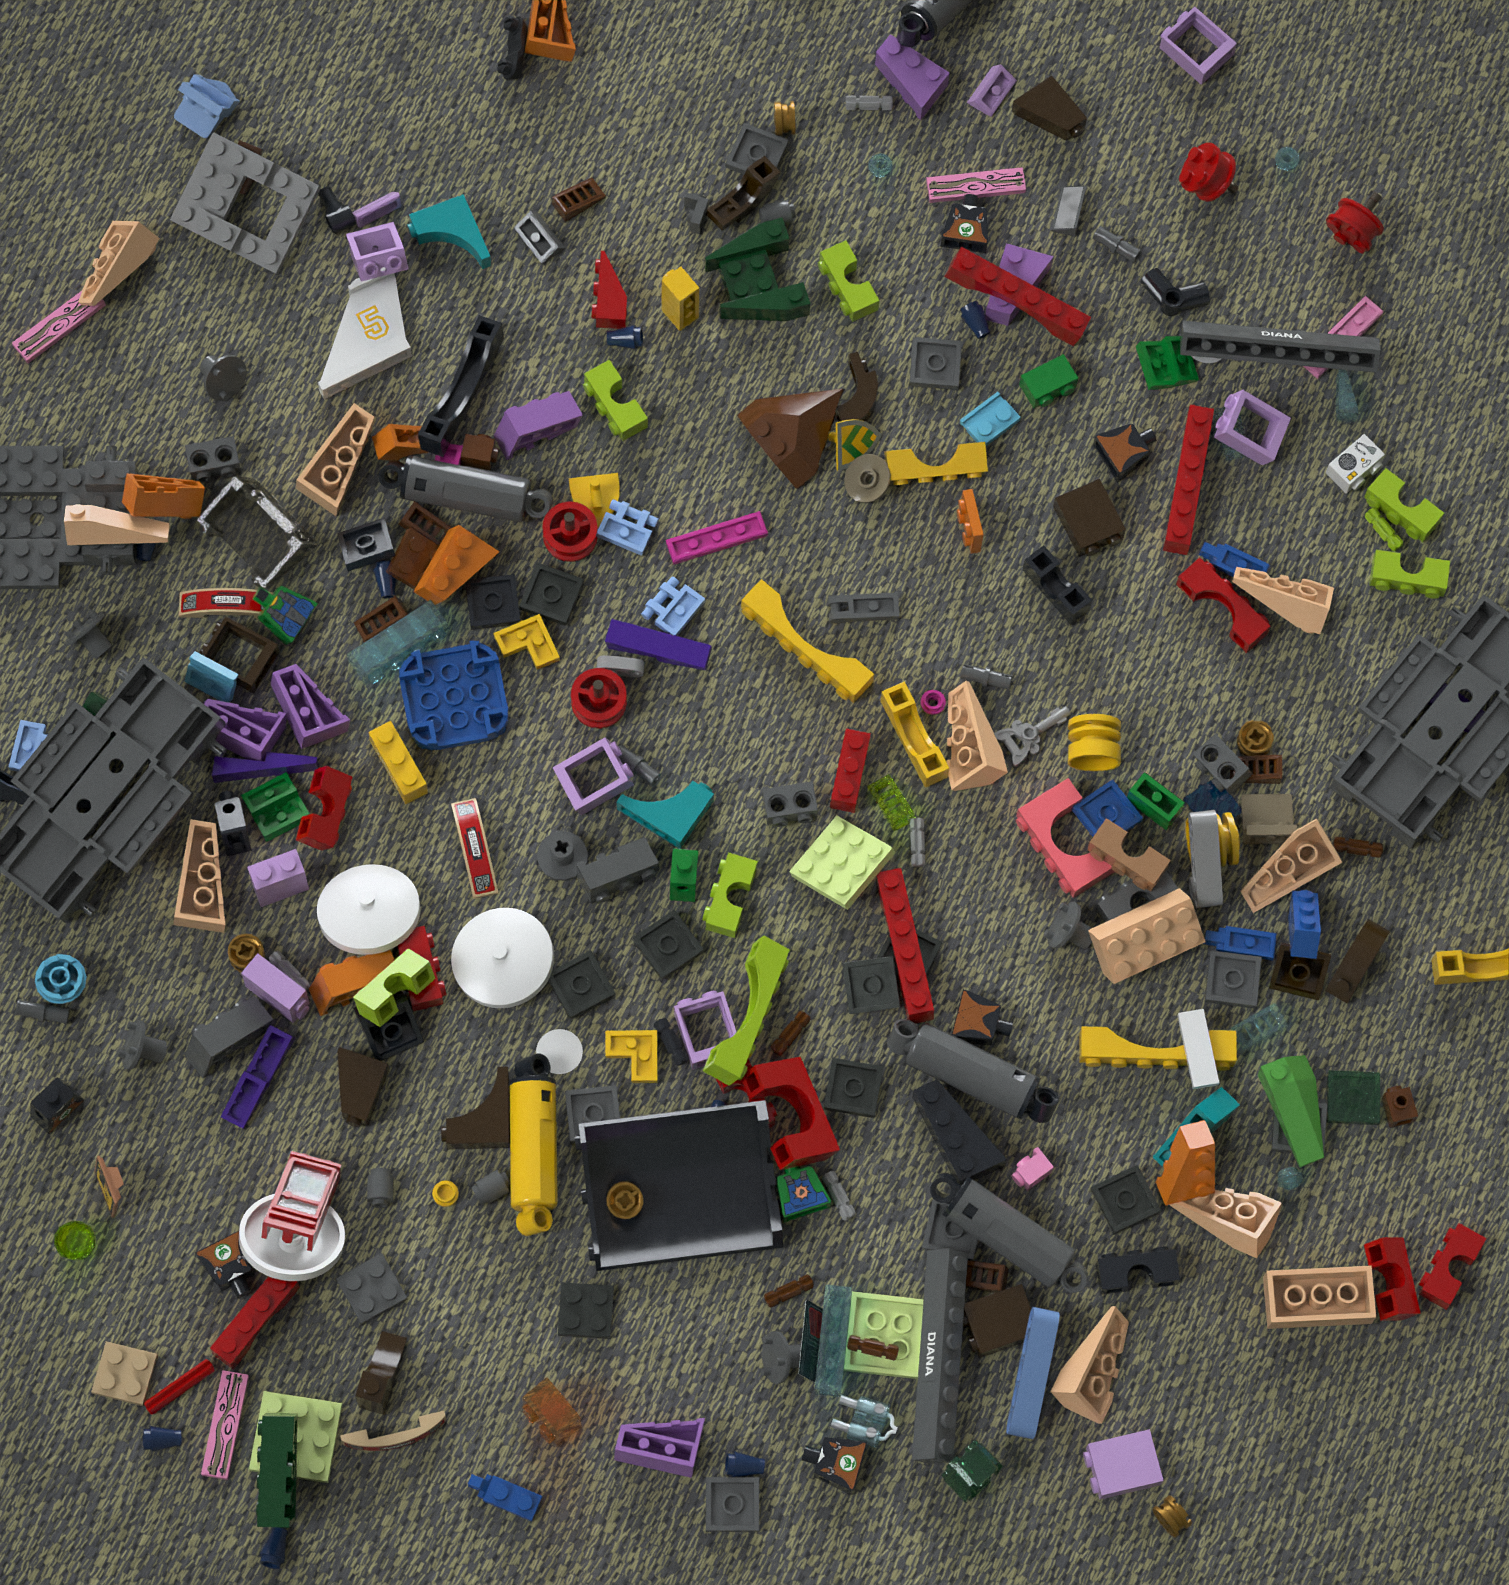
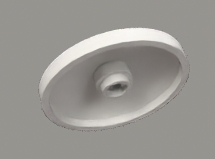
(368, 909)
(502, 958)
(289, 1260)

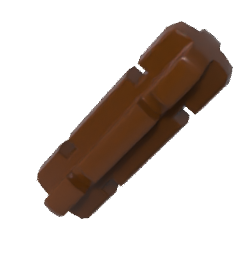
(1358, 847)
(790, 1033)
(788, 1290)
(872, 1347)

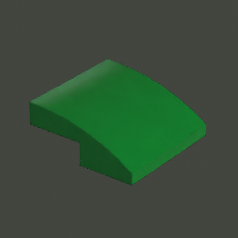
(1164, 365)
(275, 806)

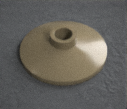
(858, 477)

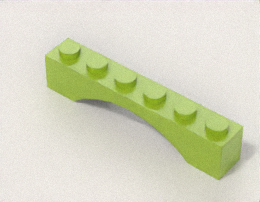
(763, 966)

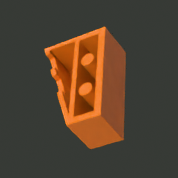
(550, 30)
(162, 496)
(453, 564)
(343, 981)
(1191, 1165)

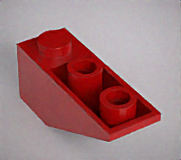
(611, 298)

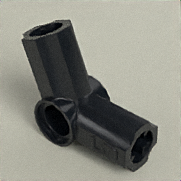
(1186, 297)

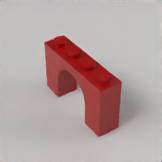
(791, 1082)

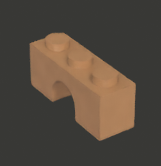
(1143, 870)

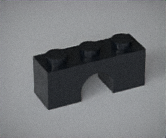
(1046, 575)
(1159, 1265)

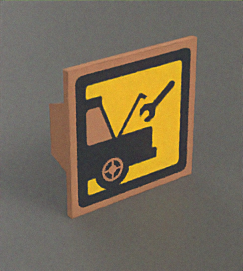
(109, 1181)

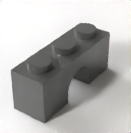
(1116, 904)

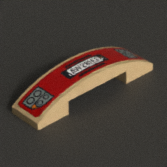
(218, 602)
(474, 848)
(361, 1441)

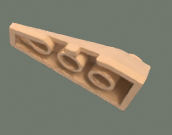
(123, 251)
(104, 526)
(1299, 603)
(1295, 863)
(1234, 1218)
(1087, 1375)

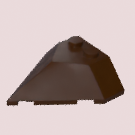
(793, 430)

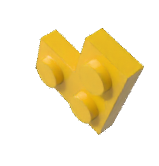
(528, 635)
(640, 1047)

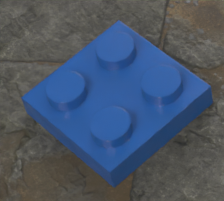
(1107, 803)

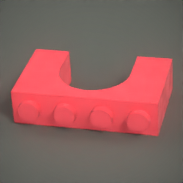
(1038, 817)

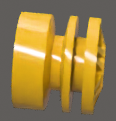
(1094, 742)
(1228, 839)

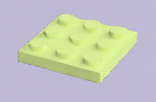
(842, 862)
(889, 1321)
(316, 1432)

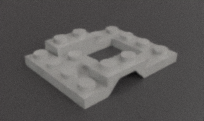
(215, 188)

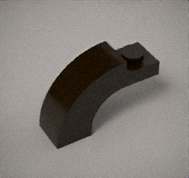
(746, 196)
(864, 400)
(1357, 960)

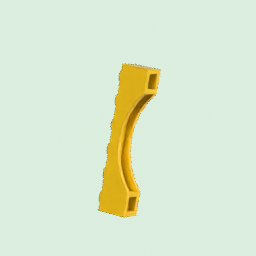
(845, 674)
(1104, 1046)

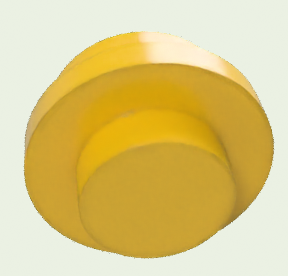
(445, 1193)

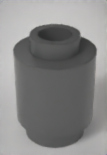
(777, 210)
(380, 1187)
(491, 1187)

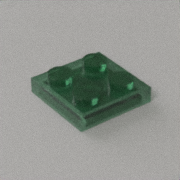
(1353, 1097)

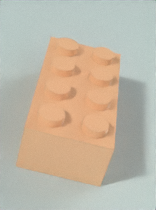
(1146, 936)
(1319, 1297)

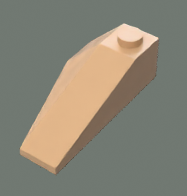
(974, 748)

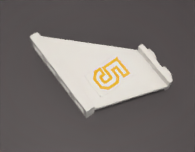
(368, 335)

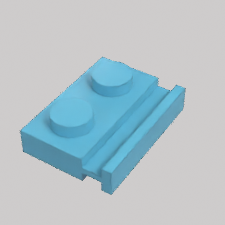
(990, 419)
(211, 677)

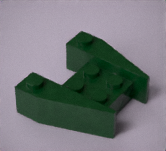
(750, 278)

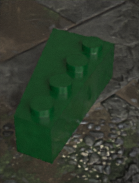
(277, 1470)

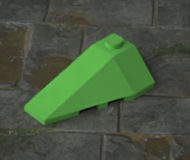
(1294, 1099)

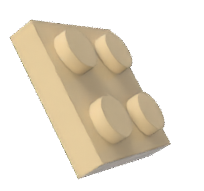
(124, 1373)

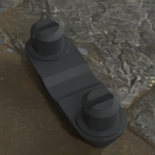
(512, 64)

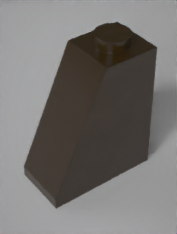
(1051, 110)
(360, 1085)

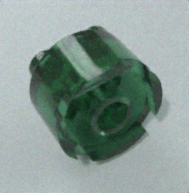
(972, 1471)

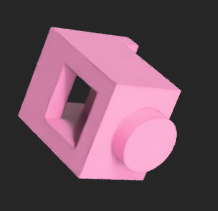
(1032, 1170)

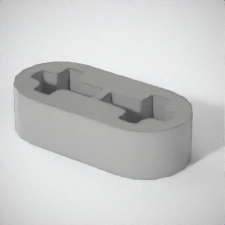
(622, 665)

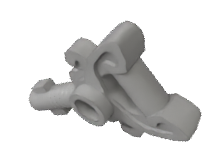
(1029, 735)

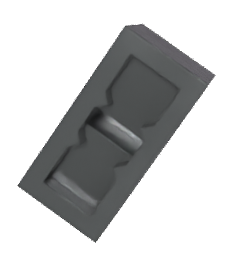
(212, 452)
(1226, 761)
(788, 797)

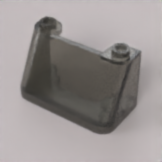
(257, 530)

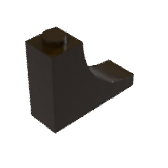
(486, 1125)
(379, 1377)

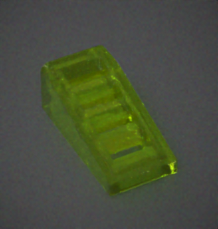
(899, 816)

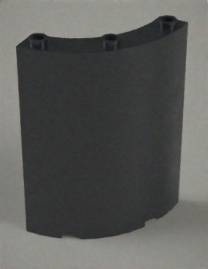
(701, 1184)

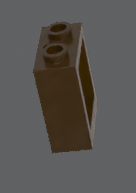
(264, 661)

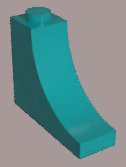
(450, 223)
(671, 818)
(1213, 1110)

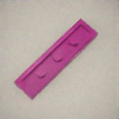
(716, 537)

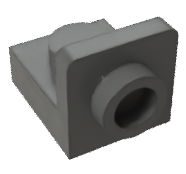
(697, 213)

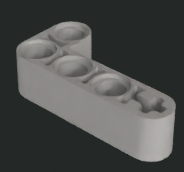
(1205, 859)

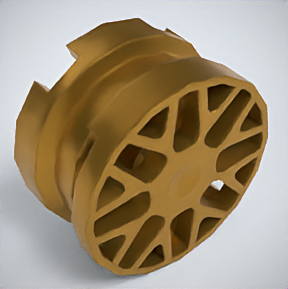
(784, 118)
(1255, 738)
(243, 950)
(624, 1200)
(1172, 1516)

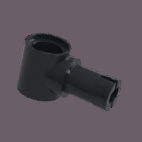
(337, 215)

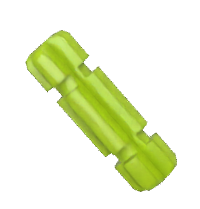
(1383, 528)

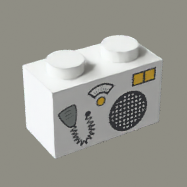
(1355, 464)

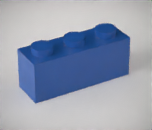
(1304, 924)

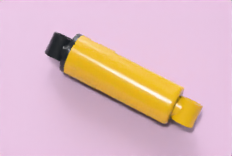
(533, 1144)

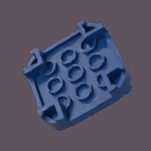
(453, 696)

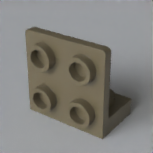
(1267, 818)

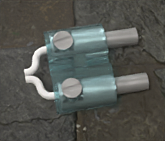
(868, 1420)

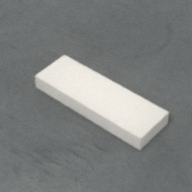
(1198, 1049)

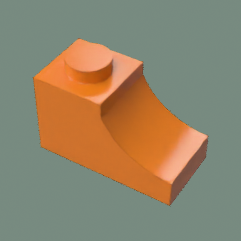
(397, 442)

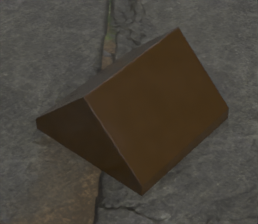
(1299, 974)

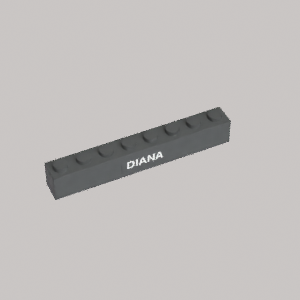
(1280, 346)
(940, 1356)

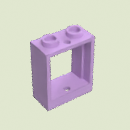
(1225, 45)
(387, 252)
(1273, 436)
(581, 804)
(689, 1006)

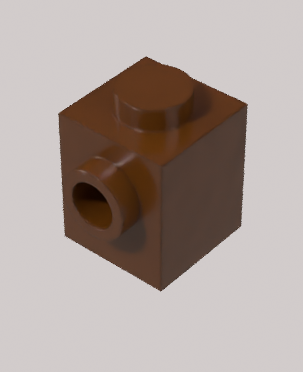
(479, 451)
(1399, 1106)

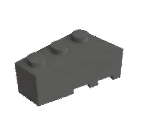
(617, 870)
(226, 1034)

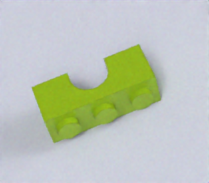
(856, 299)
(623, 418)
(1417, 520)
(1388, 574)
(735, 873)
(405, 973)

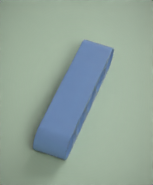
(1032, 1373)

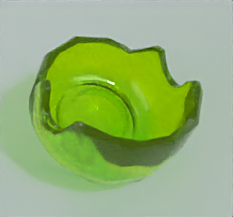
(75, 1240)

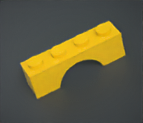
(968, 459)
(906, 721)
(1463, 967)

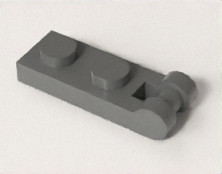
(864, 607)

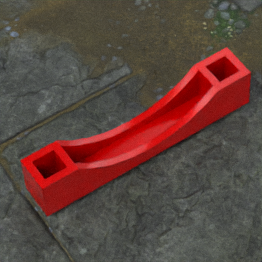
(983, 276)
(1188, 479)
(905, 946)

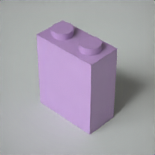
(278, 878)
(276, 988)
(1123, 1464)

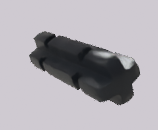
(671, 1041)

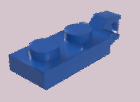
(1227, 558)
(1242, 941)
(506, 1496)

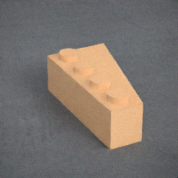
(333, 466)
(200, 888)

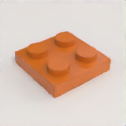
(970, 518)

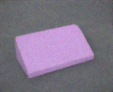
(992, 90)
(377, 209)

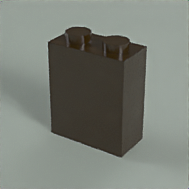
(1089, 518)
(997, 1320)

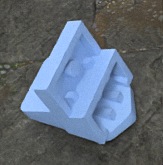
(204, 104)

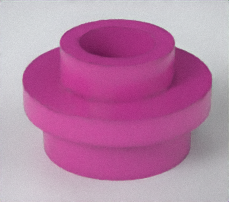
(933, 695)

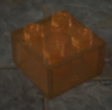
(551, 1412)

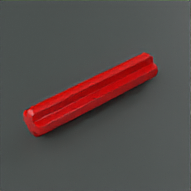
(179, 1386)

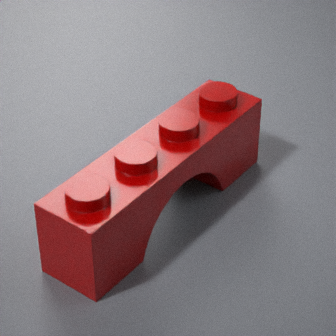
(1203, 582)
(244, 1328)

